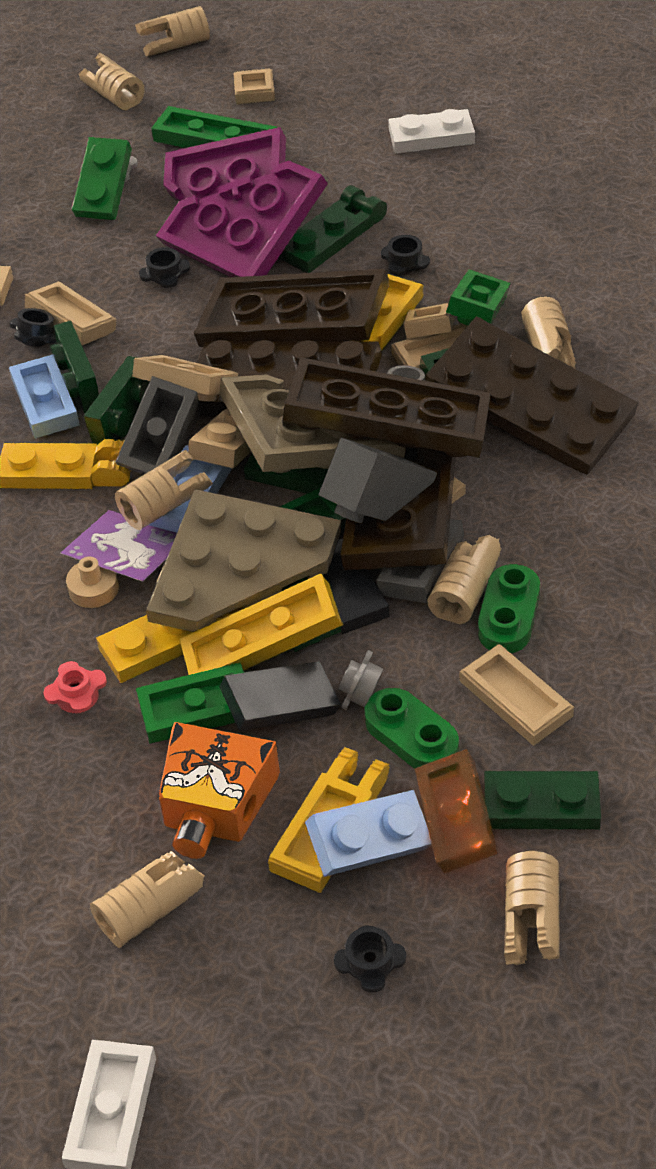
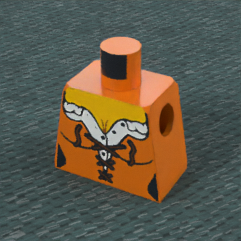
(214, 785)

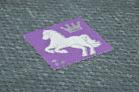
(122, 547)

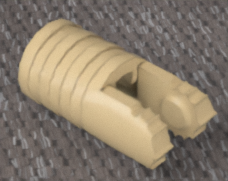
(181, 30)
(114, 83)
(548, 329)
(157, 492)
(464, 579)
(145, 898)
(532, 903)

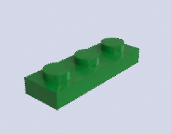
(193, 128)

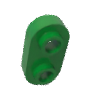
(511, 604)
(407, 727)

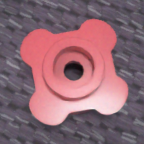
(77, 698)

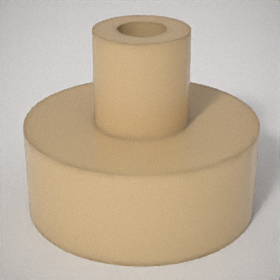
(90, 584)

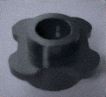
(404, 254)
(164, 267)
(34, 327)
(364, 942)

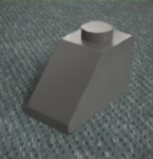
(160, 426)
(372, 481)

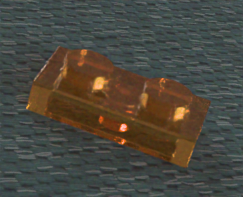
(455, 811)

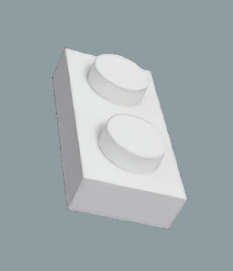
(431, 131)
(109, 1106)

